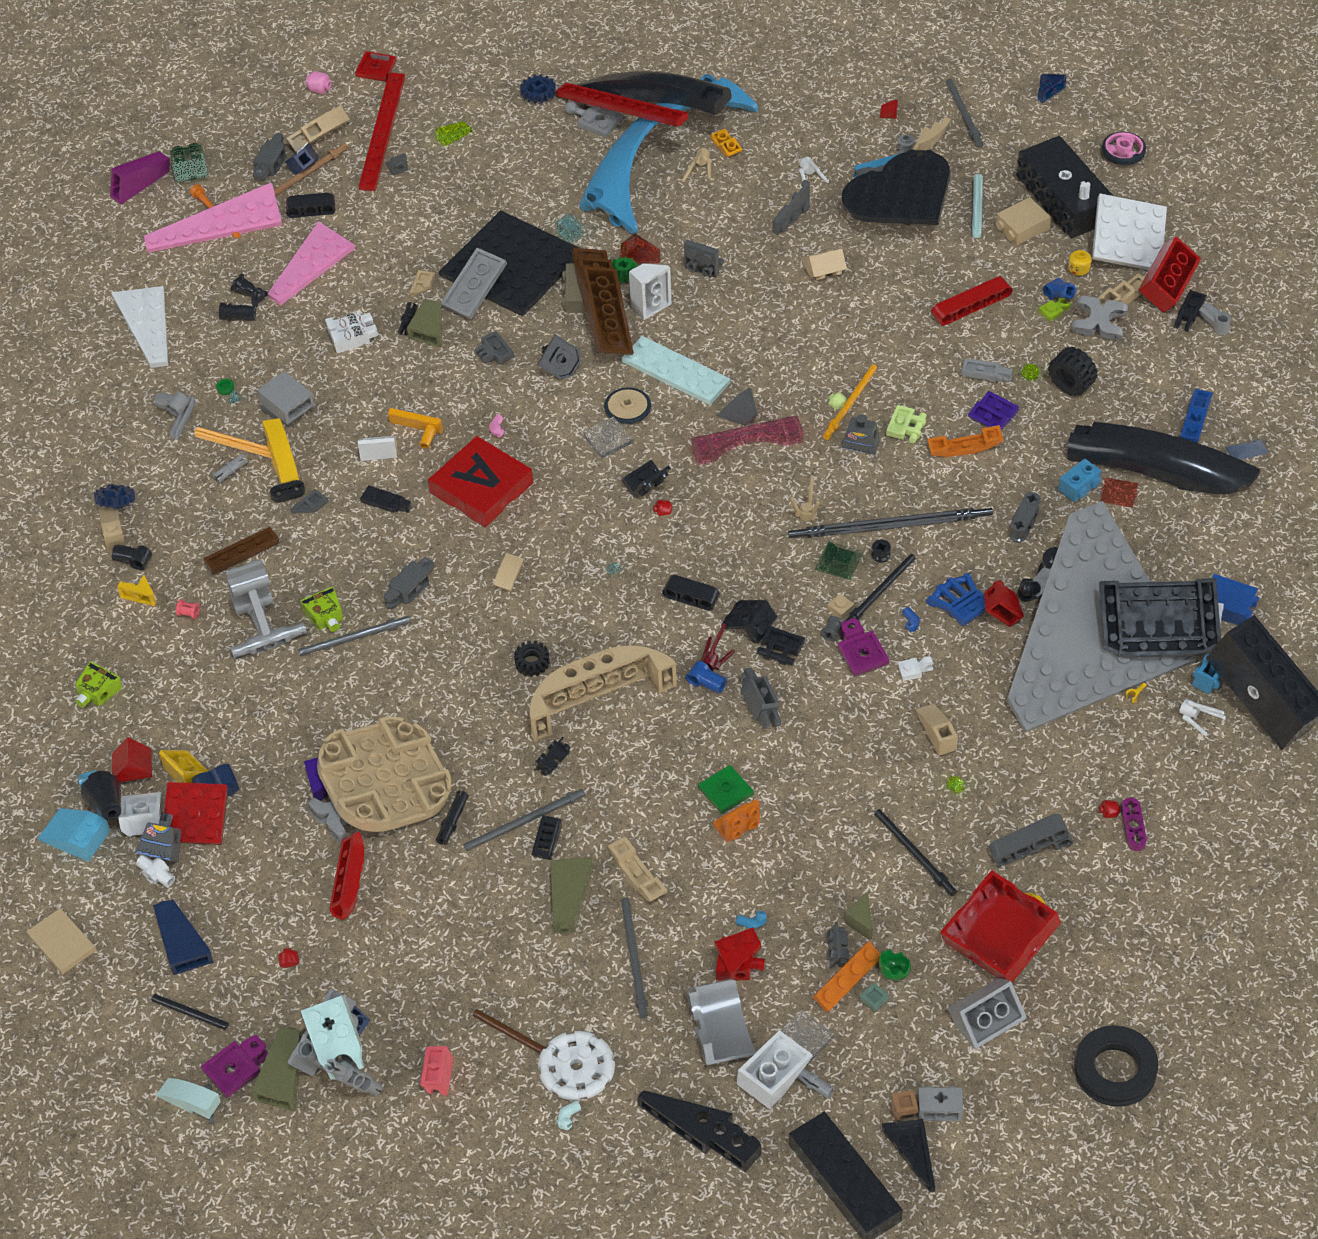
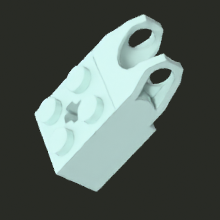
(340, 1039)

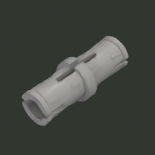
(230, 468)
(814, 1082)

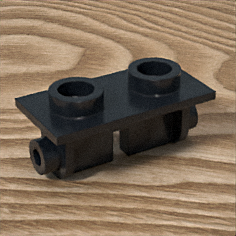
(557, 750)

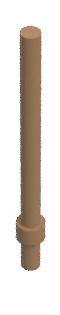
(332, 155)

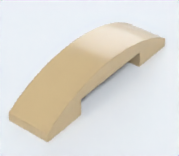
(635, 870)

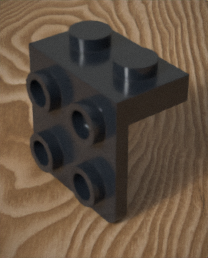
(644, 478)
(752, 616)

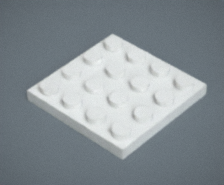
(1128, 231)

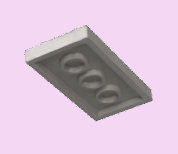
(473, 283)

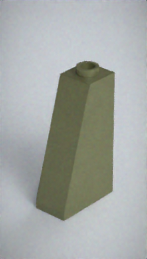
(569, 890)
(277, 1079)

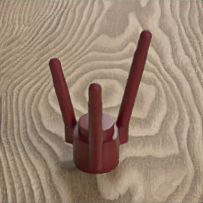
(711, 657)

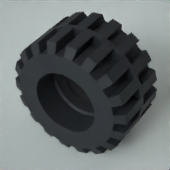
(1072, 371)

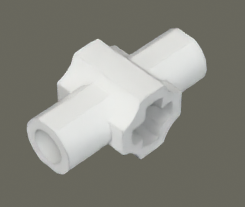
(155, 870)

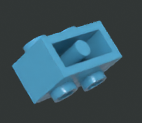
(1079, 480)
(1206, 677)

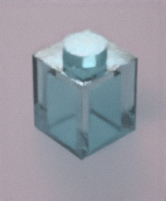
(569, 228)

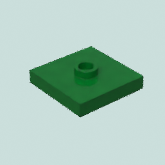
(725, 789)

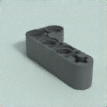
(1031, 839)

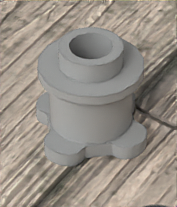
(905, 143)

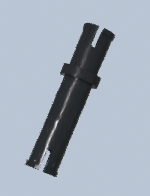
(448, 824)

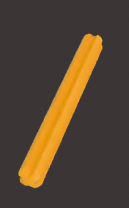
(231, 441)

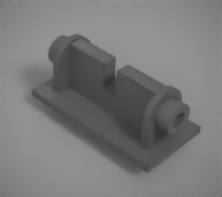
(836, 938)

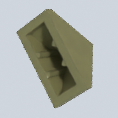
(859, 917)

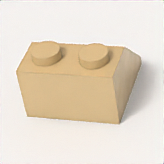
(825, 263)

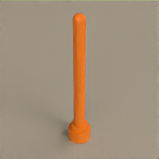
(198, 192)

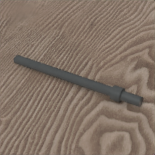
(974, 132)
(390, 625)

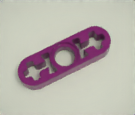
(1137, 817)

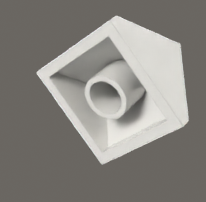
(377, 448)

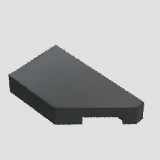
(310, 503)

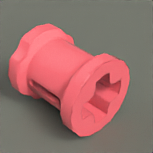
(187, 609)

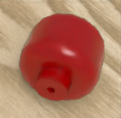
(662, 507)
(1109, 808)
(288, 958)

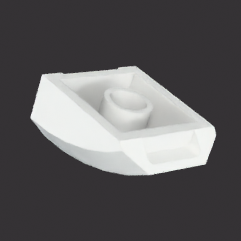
(138, 811)

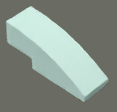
(189, 1097)

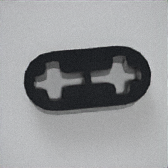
(287, 491)

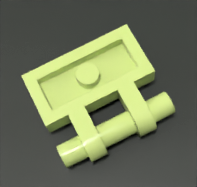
(900, 424)

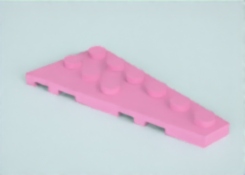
(315, 256)

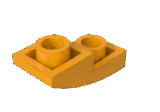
(726, 144)

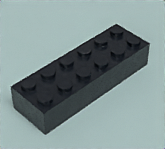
(845, 1177)

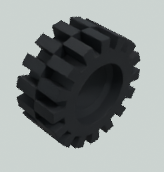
(528, 650)

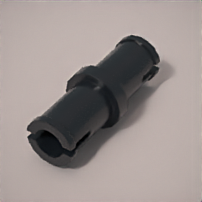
(407, 317)

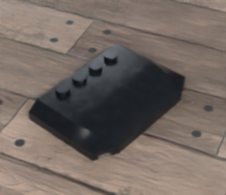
(1160, 618)

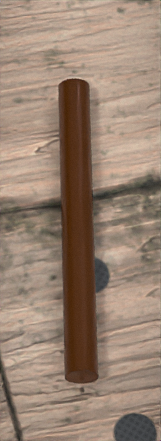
(508, 1031)

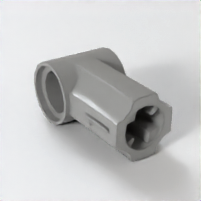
(1218, 319)
(173, 403)

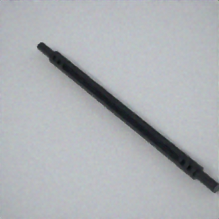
(891, 522)

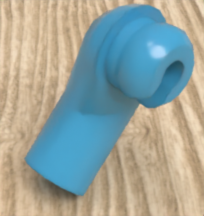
(755, 922)

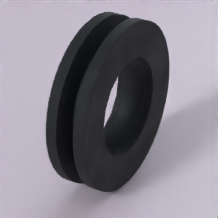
(1111, 1092)

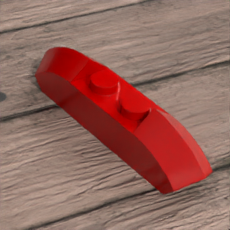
(347, 876)

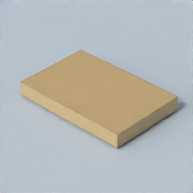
(61, 941)

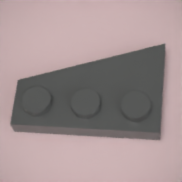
(799, 203)

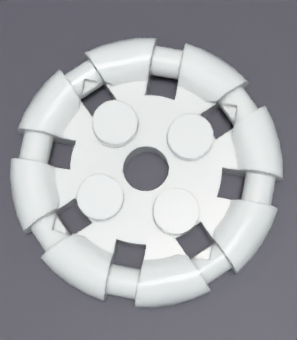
(576, 1054)

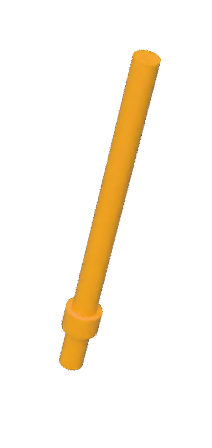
(834, 424)

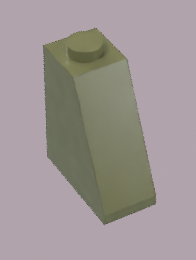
(427, 324)

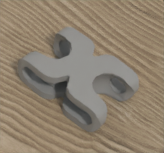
(1100, 317)
(327, 813)

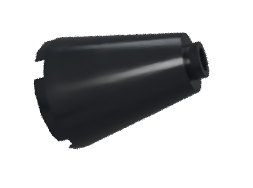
(103, 794)

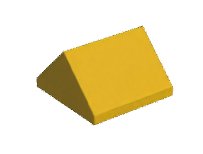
(181, 765)

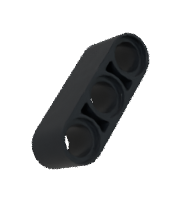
(310, 205)
(691, 592)

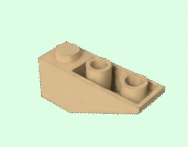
(938, 729)

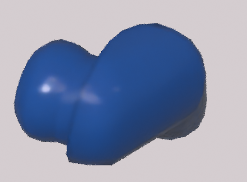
(913, 619)

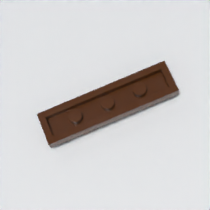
(241, 550)

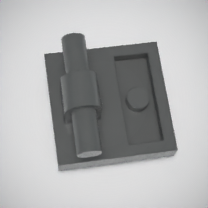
(702, 258)

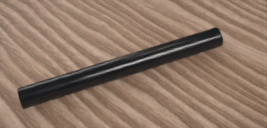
(190, 1011)

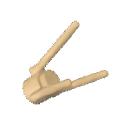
(701, 159)
(806, 511)

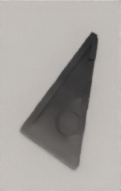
(912, 1144)

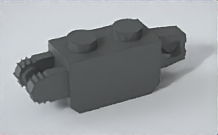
(269, 158)
(408, 583)
(760, 698)

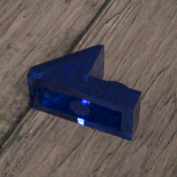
(1050, 85)

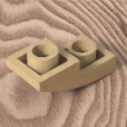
(508, 572)

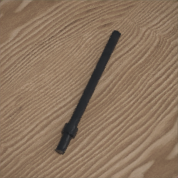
(858, 612)
(939, 877)

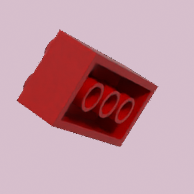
(1169, 274)

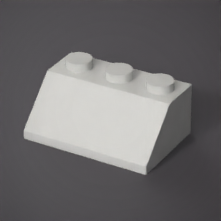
(650, 289)

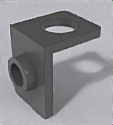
(398, 164)

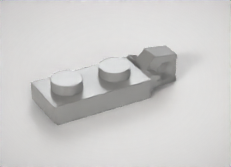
(986, 370)

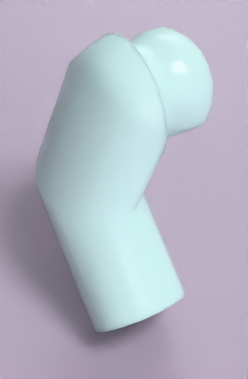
(565, 1113)

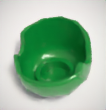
(894, 965)

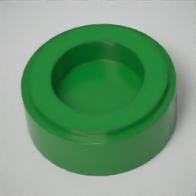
(225, 386)

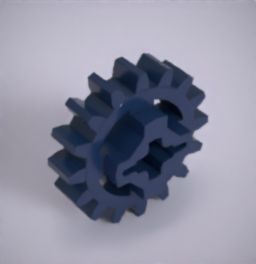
(538, 88)
(114, 496)

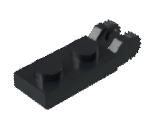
(1190, 309)

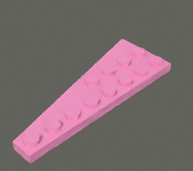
(241, 214)

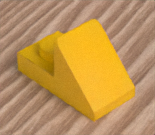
(138, 593)

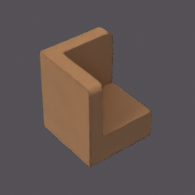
(903, 1104)

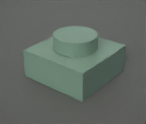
(874, 997)

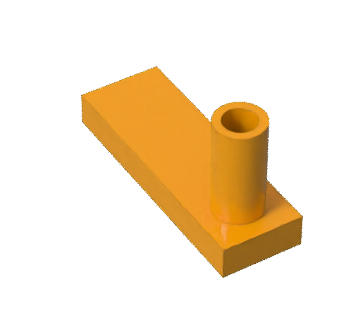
(428, 424)

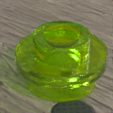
(1030, 371)
(955, 784)

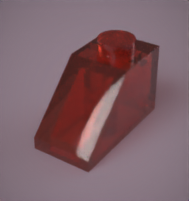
(640, 250)

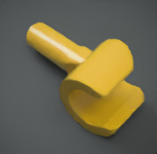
(1135, 692)

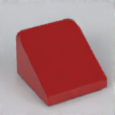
(889, 109)

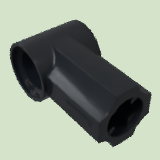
(136, 557)

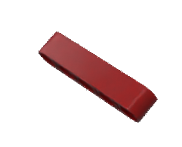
(971, 300)

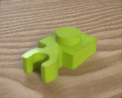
(1053, 310)

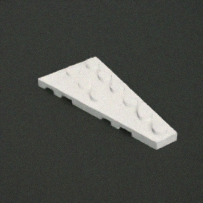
(146, 319)

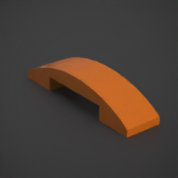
(966, 445)

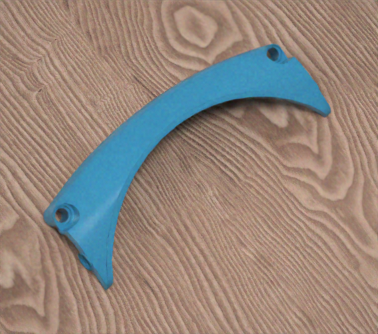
(611, 180)

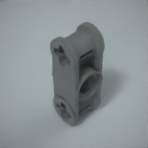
(1025, 517)

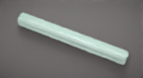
(977, 206)

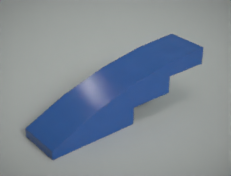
(1196, 415)

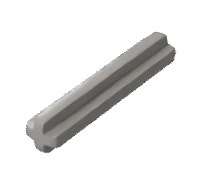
(181, 420)

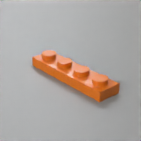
(847, 977)

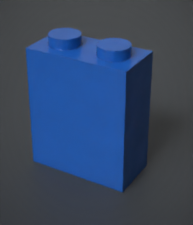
(1237, 599)

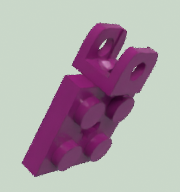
(856, 640)
(242, 1057)

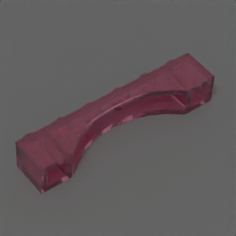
(780, 431)

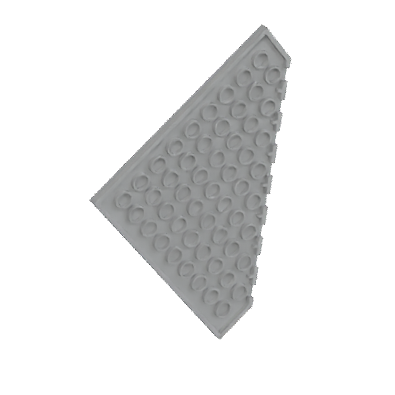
(1064, 652)

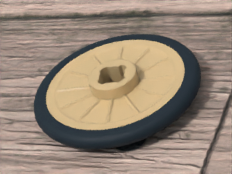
(627, 405)

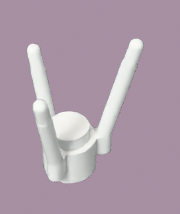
(809, 167)
(1191, 709)

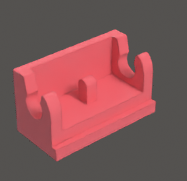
(437, 1069)

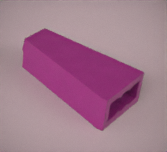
(137, 175)

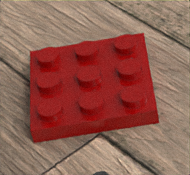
(197, 811)

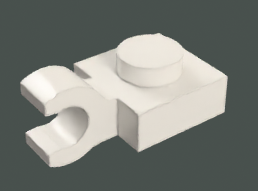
(913, 669)

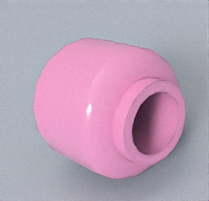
(318, 82)

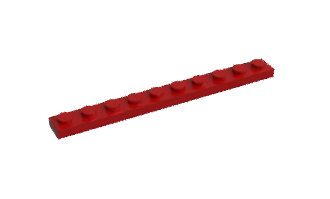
(622, 104)
(382, 132)

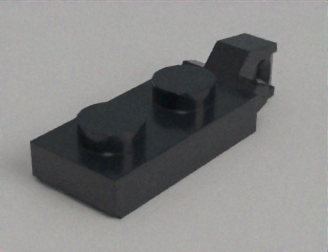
(385, 500)

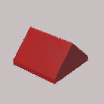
(132, 761)

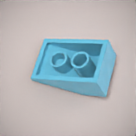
(76, 832)

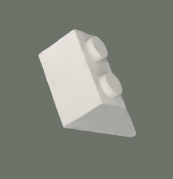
(773, 1069)

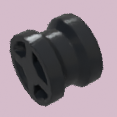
(877, 553)

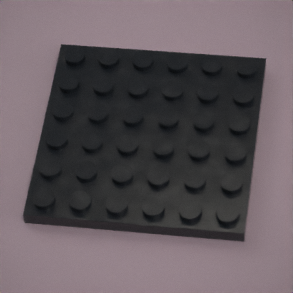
(532, 258)

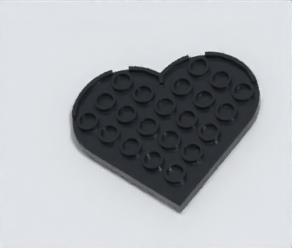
(904, 192)

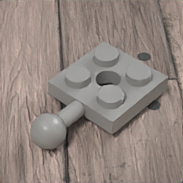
(589, 118)

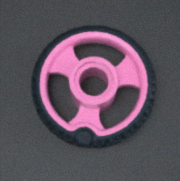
(1123, 148)

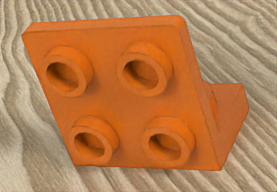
(738, 821)

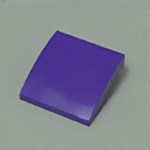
(993, 411)

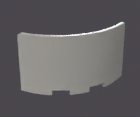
(719, 1021)

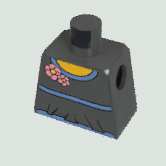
(862, 435)
(161, 839)

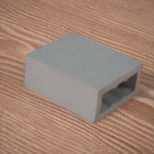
(285, 397)

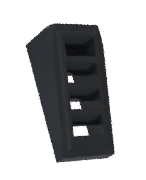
(548, 825)

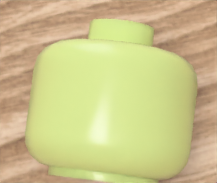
(837, 400)

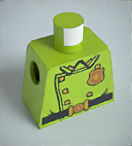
(323, 609)
(96, 685)

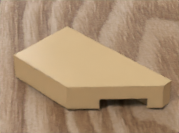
(422, 282)

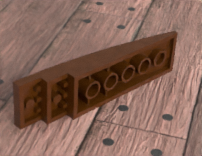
(602, 301)

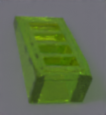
(450, 133)

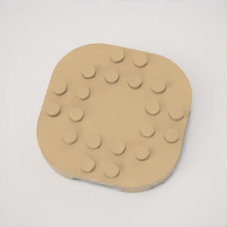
(383, 775)

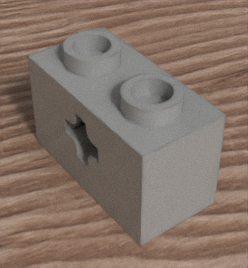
(949, 1110)

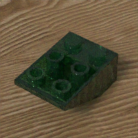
(188, 162)

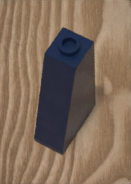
(182, 942)

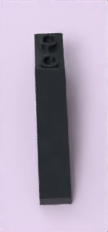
(685, 1119)

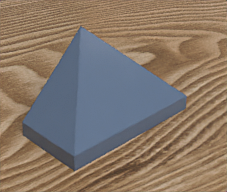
(1247, 449)

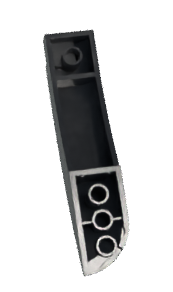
(663, 88)
(1160, 456)

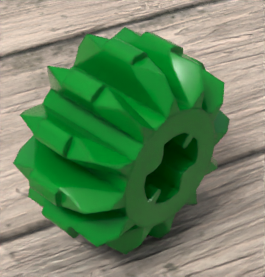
(623, 266)

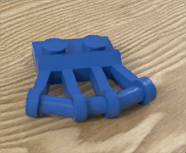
(965, 608)

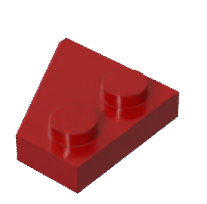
(737, 949)

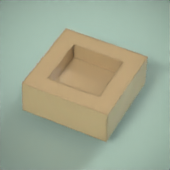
(840, 606)

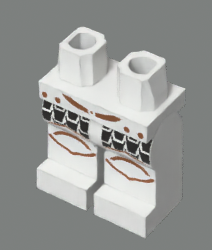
(351, 331)

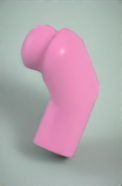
(495, 427)

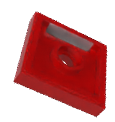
(367, 65)

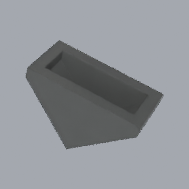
(740, 409)

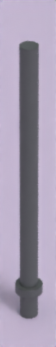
(569, 798)
(641, 1002)

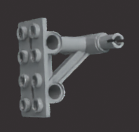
(250, 594)
(345, 1071)

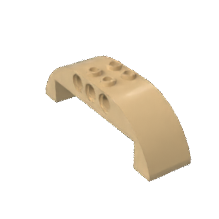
(594, 677)

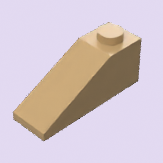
(111, 527)

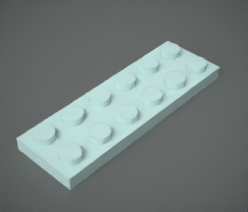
(676, 370)

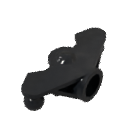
(1033, 588)

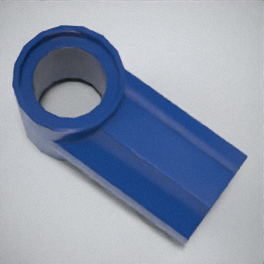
(1059, 289)
(702, 675)

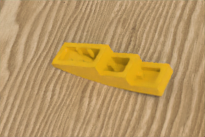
(280, 450)

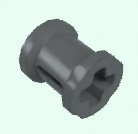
(832, 628)

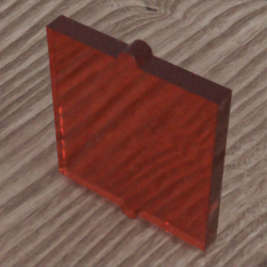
(1119, 492)

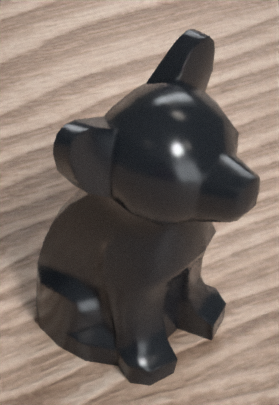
(246, 288)

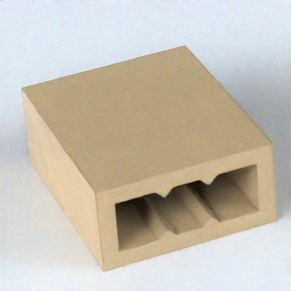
(1023, 221)

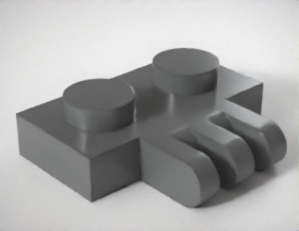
(494, 348)

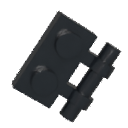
(783, 641)

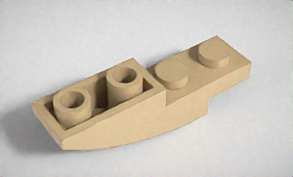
(318, 128)

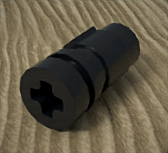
(238, 312)

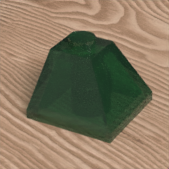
(839, 560)

